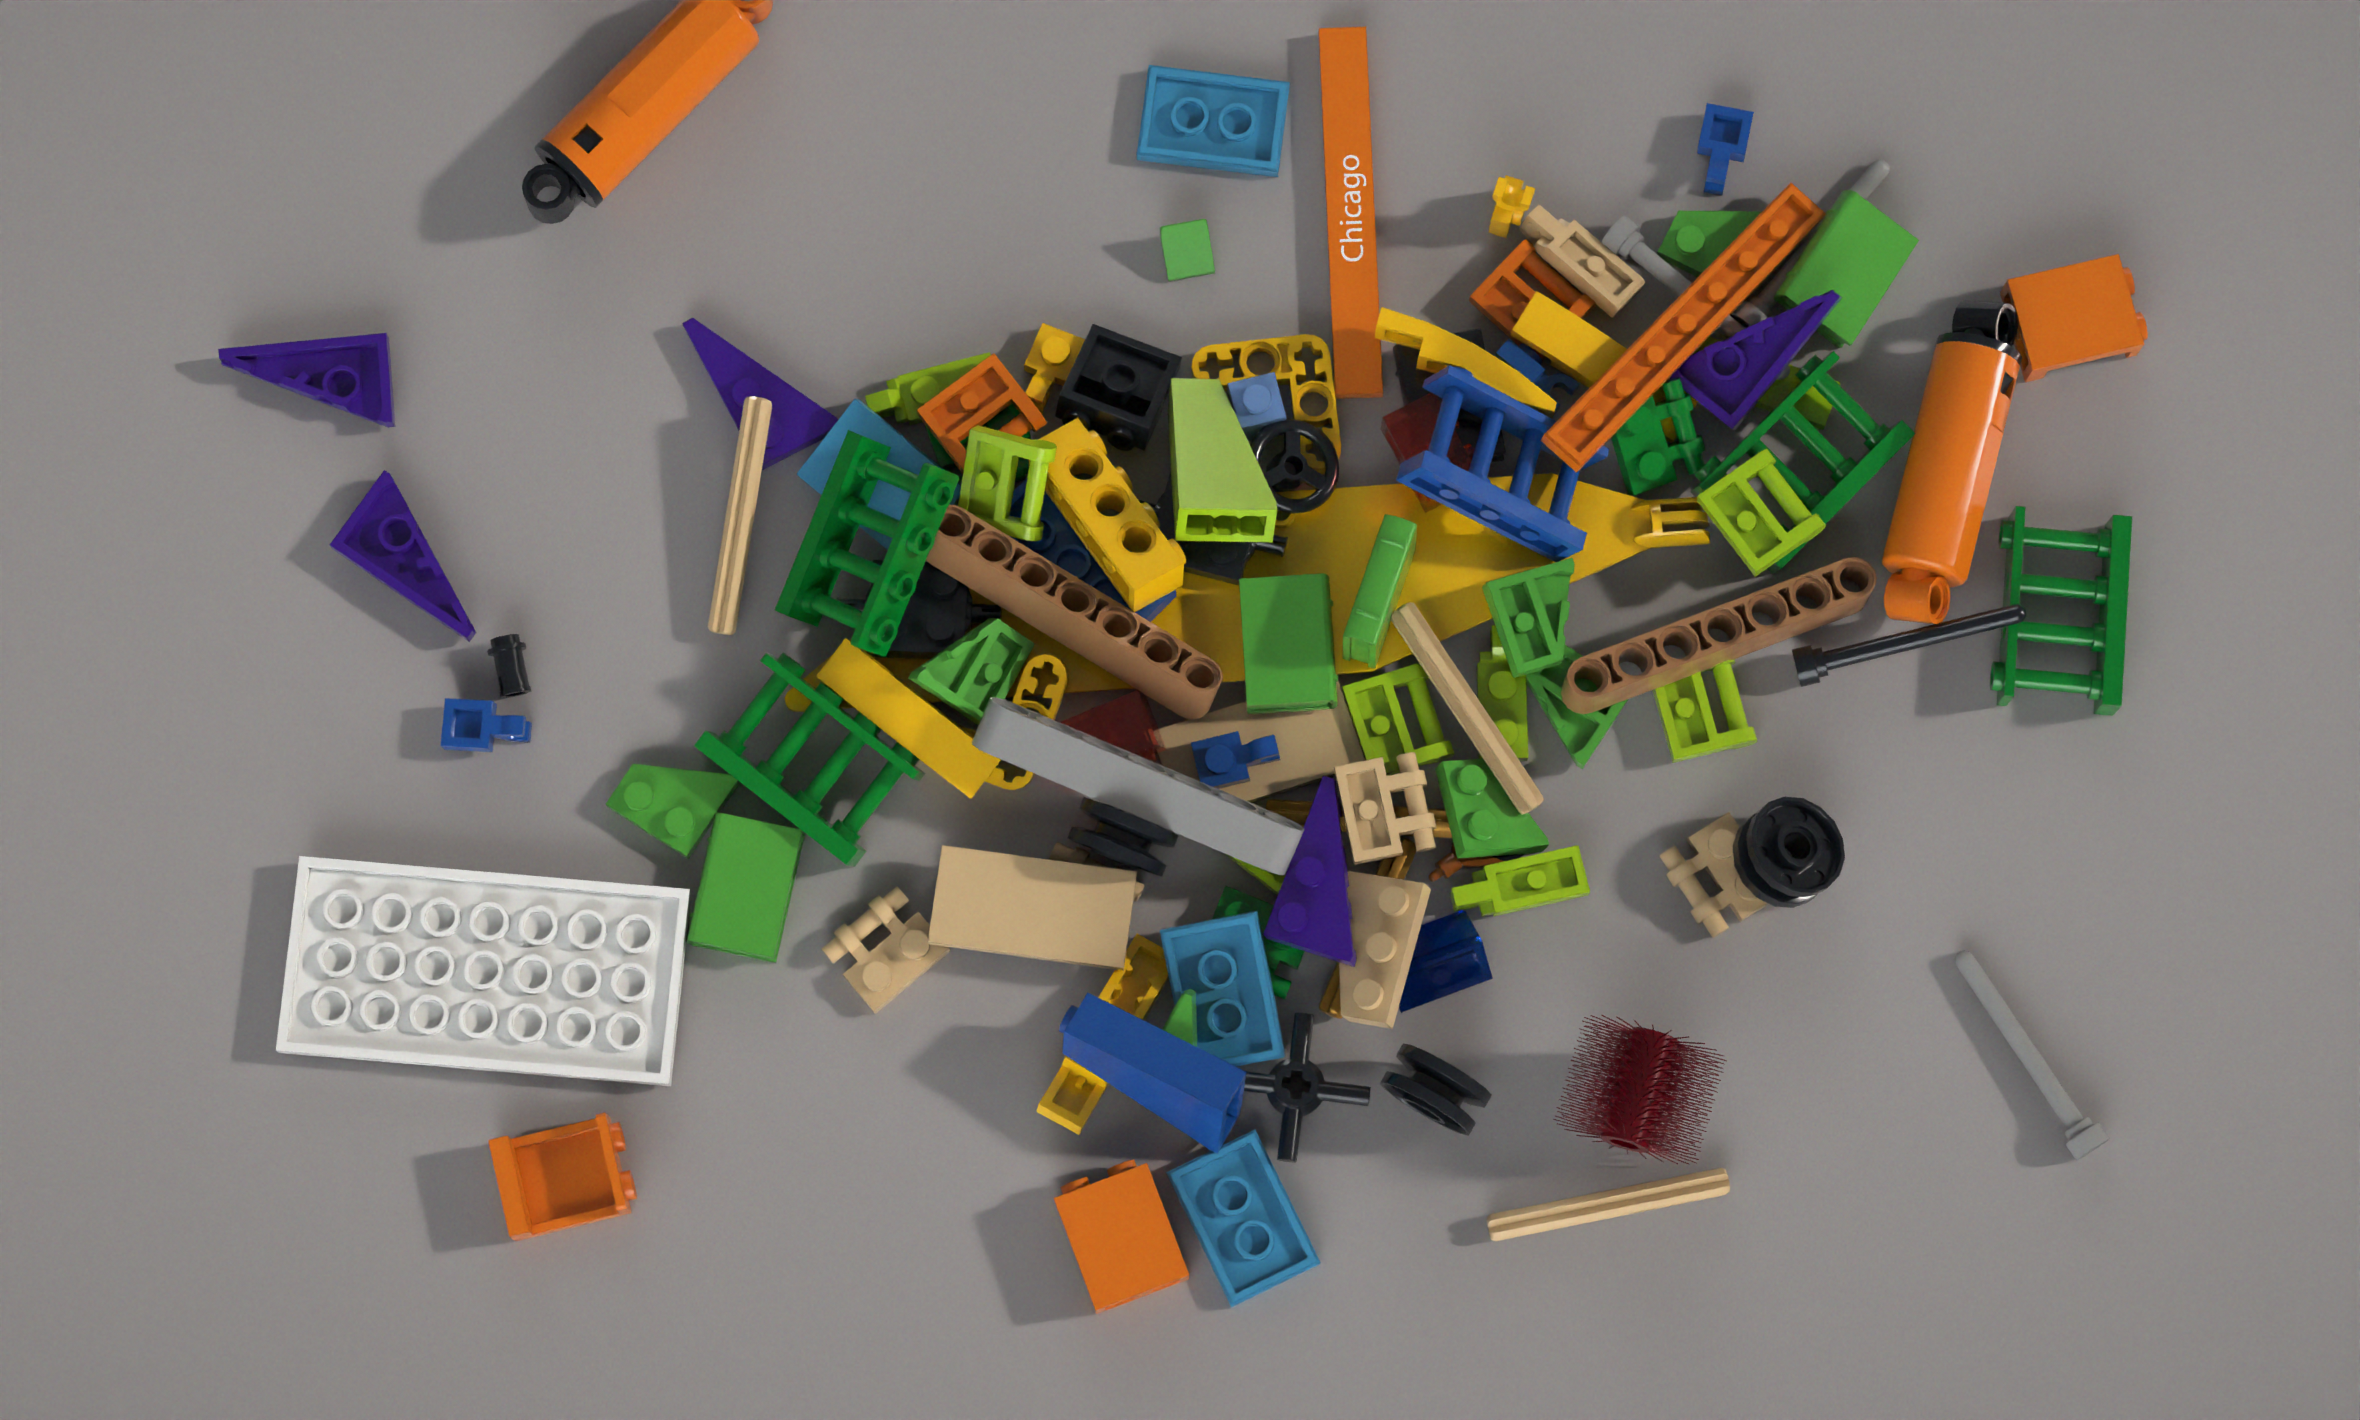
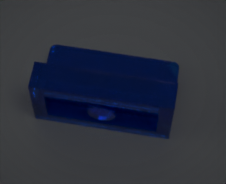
(1445, 961)

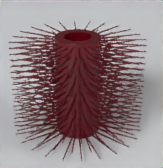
(1640, 1089)

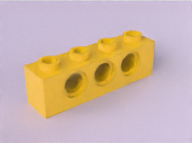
(1136, 576)

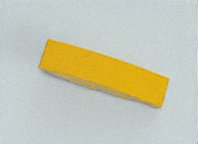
(1574, 346)
(1442, 348)
(907, 717)
(1135, 990)

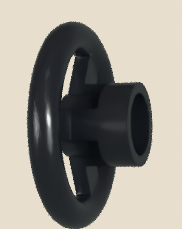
(1282, 480)

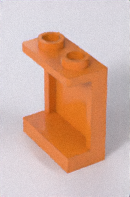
(2074, 315)
(562, 1177)
(1121, 1236)

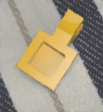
(1510, 204)
(1050, 362)

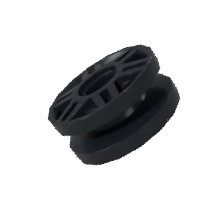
(1806, 834)
(1122, 836)
(1435, 1089)

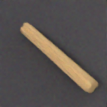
(740, 515)
(1466, 708)
(1608, 1204)

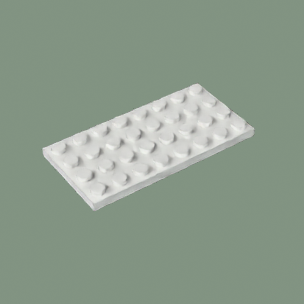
(484, 971)

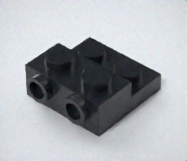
(1118, 387)

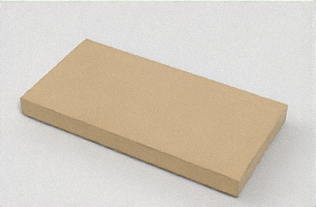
(1306, 741)
(1032, 907)

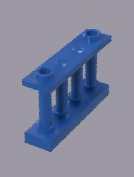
(1472, 491)

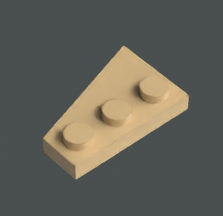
(1384, 935)

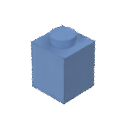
(1256, 402)

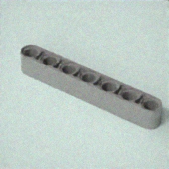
(1137, 786)

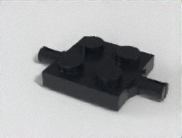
(1210, 558)
(935, 615)

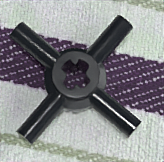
(1320, 1090)

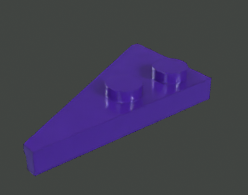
(1739, 370)
(338, 371)
(794, 418)
(392, 548)
(1313, 899)

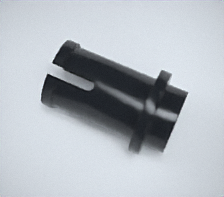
(510, 665)

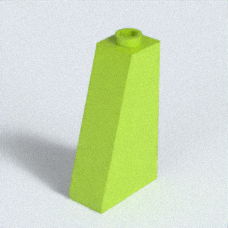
(1213, 470)

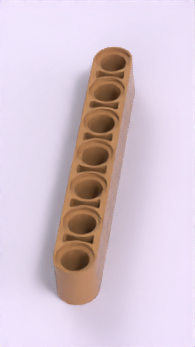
(1075, 614)
(1703, 651)

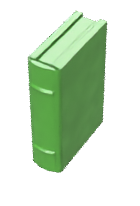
(1856, 256)
(1380, 590)
(1288, 643)
(745, 887)

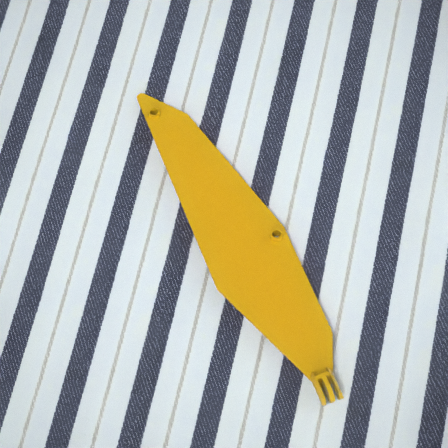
(1337, 539)

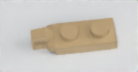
(1582, 260)

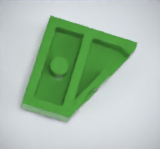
(1701, 237)
(1531, 615)
(975, 668)
(1577, 731)
(672, 803)
(1482, 814)

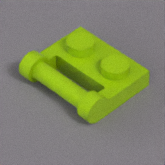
(991, 477)
(1748, 521)
(1689, 719)
(1381, 721)

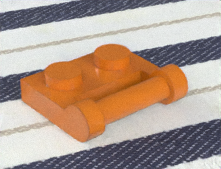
(1506, 296)
(975, 401)

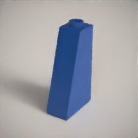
(1156, 1069)

